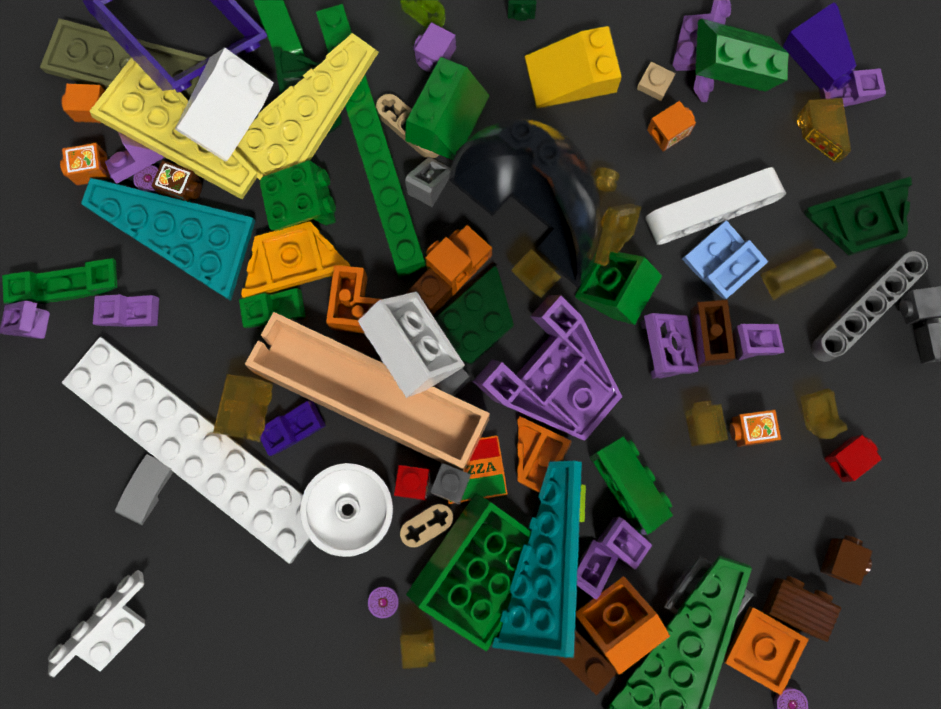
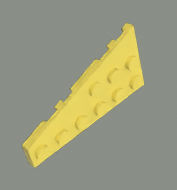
(303, 114)
(149, 116)

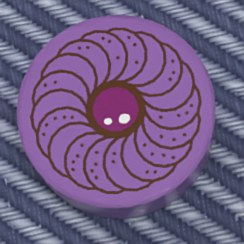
(144, 179)
(383, 602)
(790, 699)

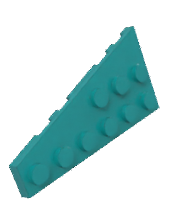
(189, 235)
(545, 579)

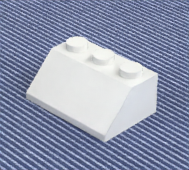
(410, 343)

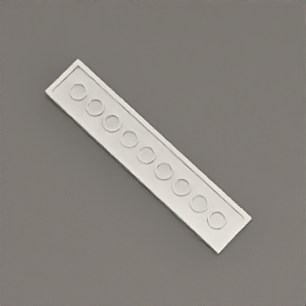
(187, 445)

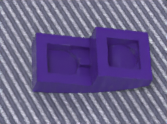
(291, 428)

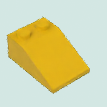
(574, 68)

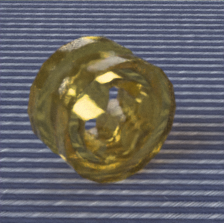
(606, 179)

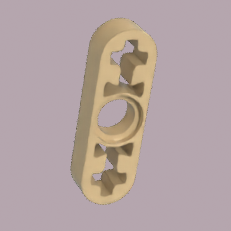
(403, 112)

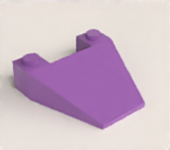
(563, 381)

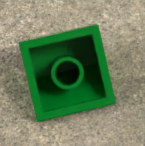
(620, 286)

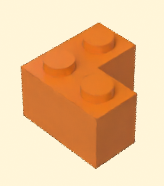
(458, 257)
(348, 299)

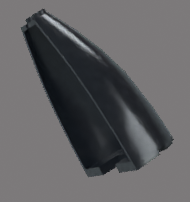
(545, 177)

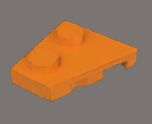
(535, 450)

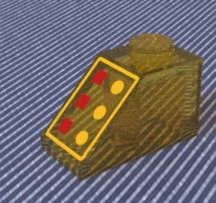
(826, 127)

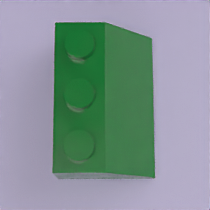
(739, 56)
(446, 109)
(632, 486)

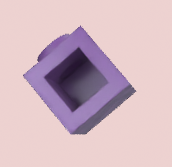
(433, 45)

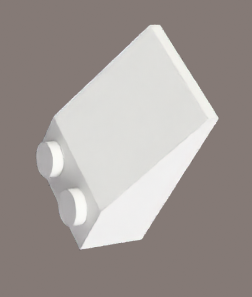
(223, 104)

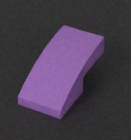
(863, 87)
(126, 311)

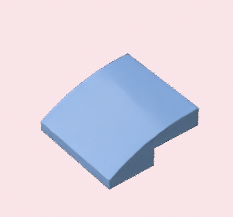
(724, 260)

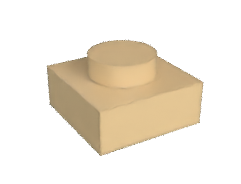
(656, 81)

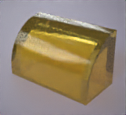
(797, 272)

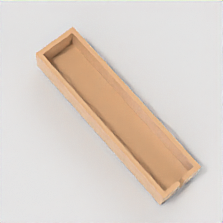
(367, 392)

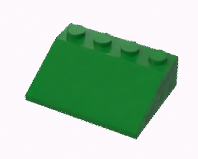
(472, 572)

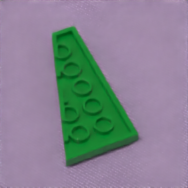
(688, 663)

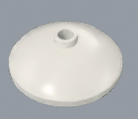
(323, 513)

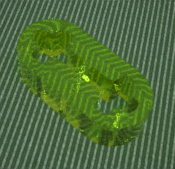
(419, 11)

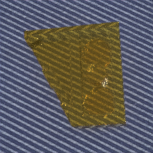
(618, 227)

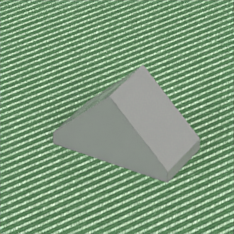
(427, 181)

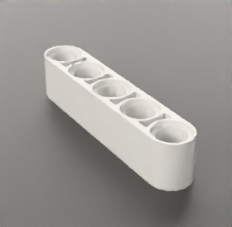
(715, 206)

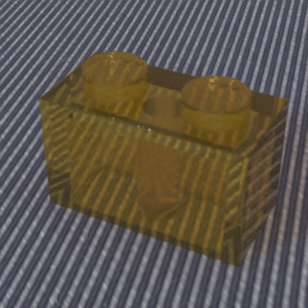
(243, 408)

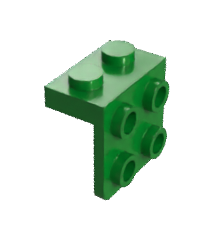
(297, 196)

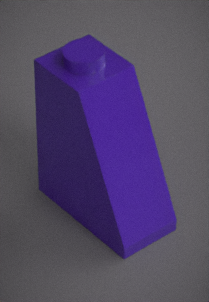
(823, 49)

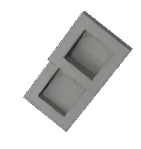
(143, 490)

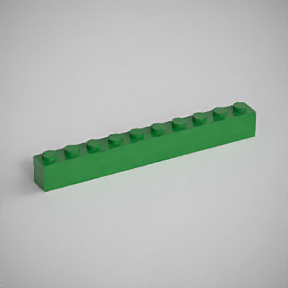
(376, 158)

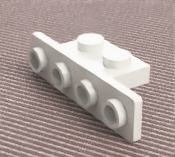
(104, 632)

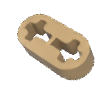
(423, 519)

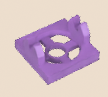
(683, 358)

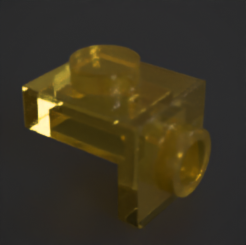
(822, 414)

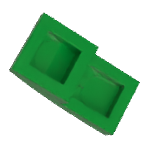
(259, 308)

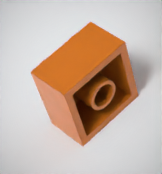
(622, 625)

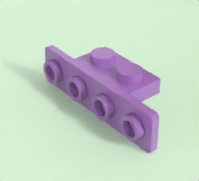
(687, 45)

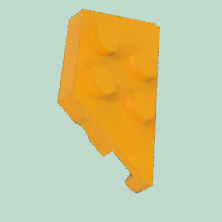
(289, 259)

